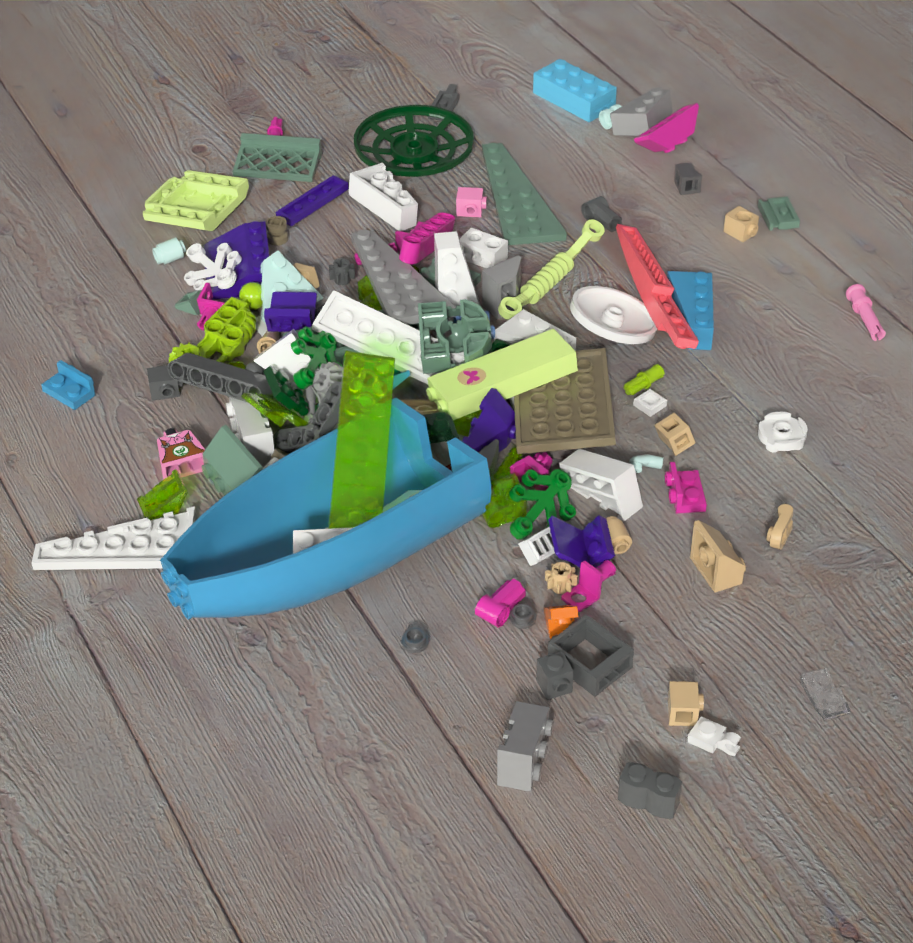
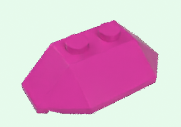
(670, 131)

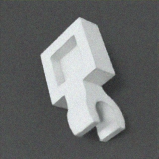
(711, 735)

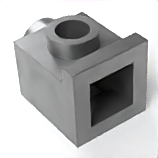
(687, 179)

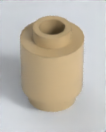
(619, 535)

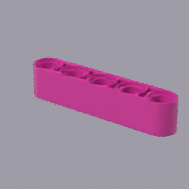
(420, 241)

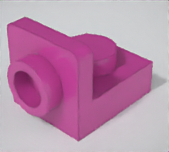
(526, 464)

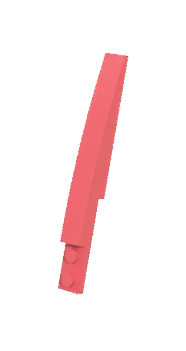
(654, 288)

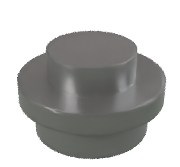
(522, 616)
(415, 640)

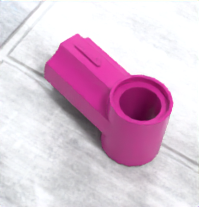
(497, 607)

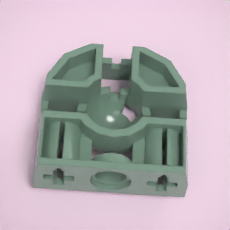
(468, 335)

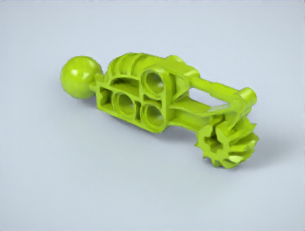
(228, 327)

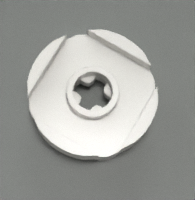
(790, 439)

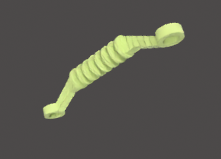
(550, 273)

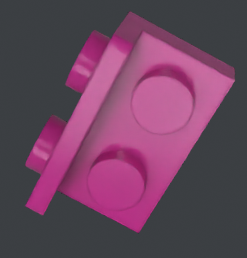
(685, 490)

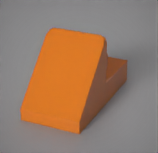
(559, 618)

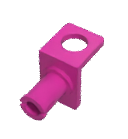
(206, 306)
(589, 583)

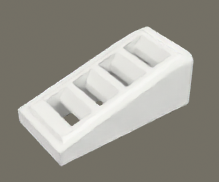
(530, 551)

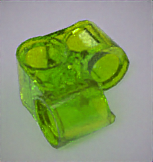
(502, 507)

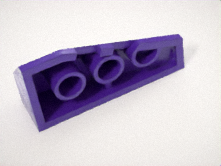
(494, 422)

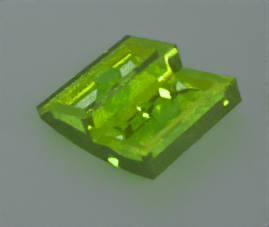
(273, 409)

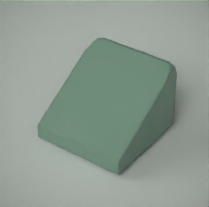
(188, 303)

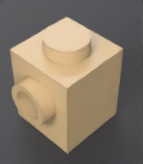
(684, 703)

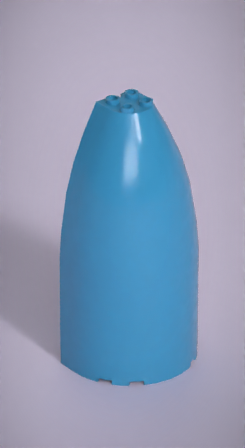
(241, 549)

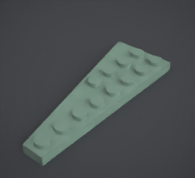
(519, 207)

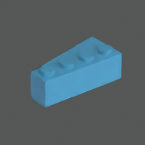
(695, 300)

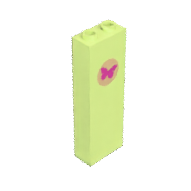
(507, 370)

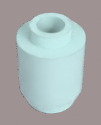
(169, 251)

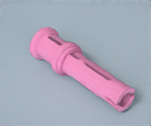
(862, 305)

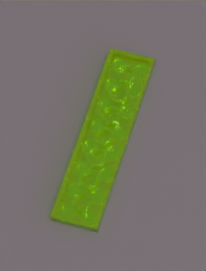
(361, 439)

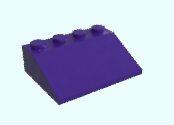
(252, 245)

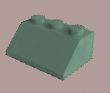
(228, 461)

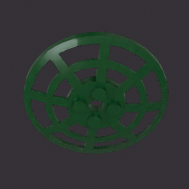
(414, 146)

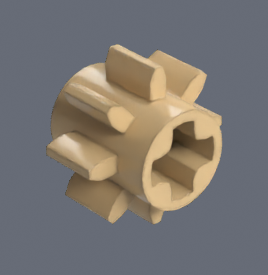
(561, 577)

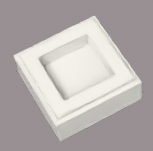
(650, 402)

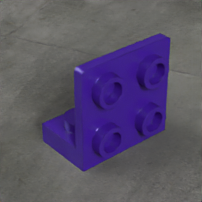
(290, 311)
(577, 545)

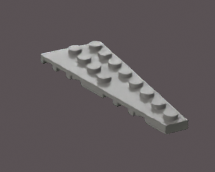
(393, 281)

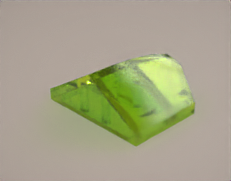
(164, 497)

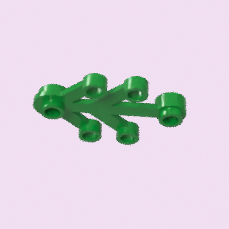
(324, 343)
(558, 483)

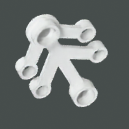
(223, 278)

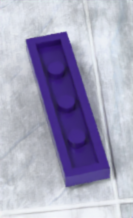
(313, 200)

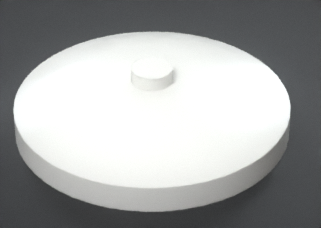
(613, 315)

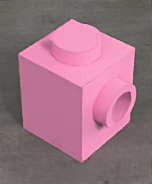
(470, 202)

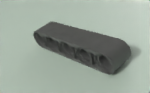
(217, 376)

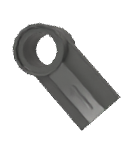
(599, 210)

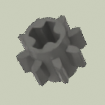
(342, 271)

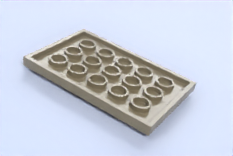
(569, 410)

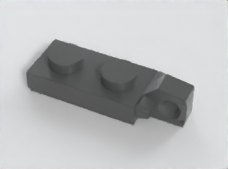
(446, 99)

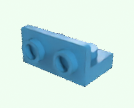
(69, 386)

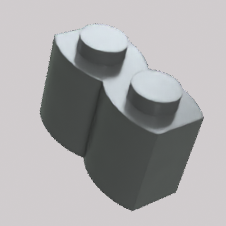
(649, 790)

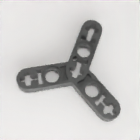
(317, 427)

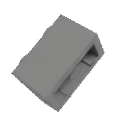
(501, 282)

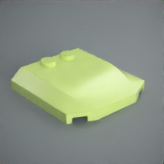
(196, 200)

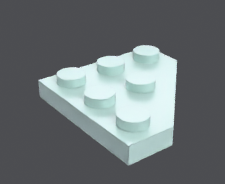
(281, 276)

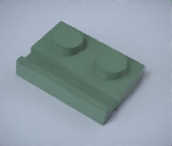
(779, 213)

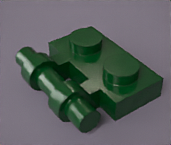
(287, 393)

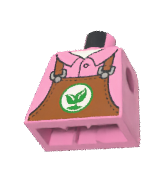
(180, 452)

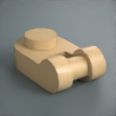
(780, 532)

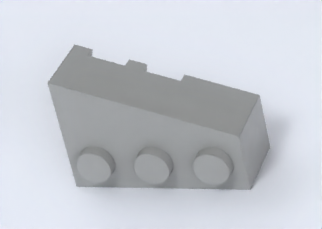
(642, 113)
(524, 746)

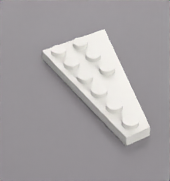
(124, 546)

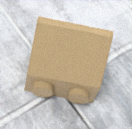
(715, 558)

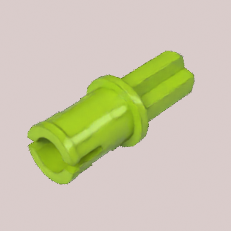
(644, 380)

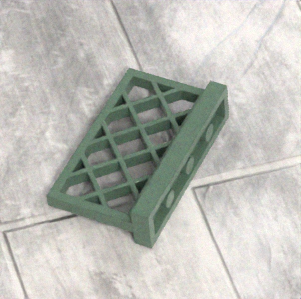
(278, 147)

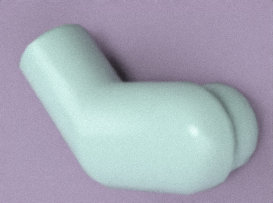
(647, 461)

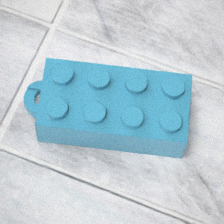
(574, 90)

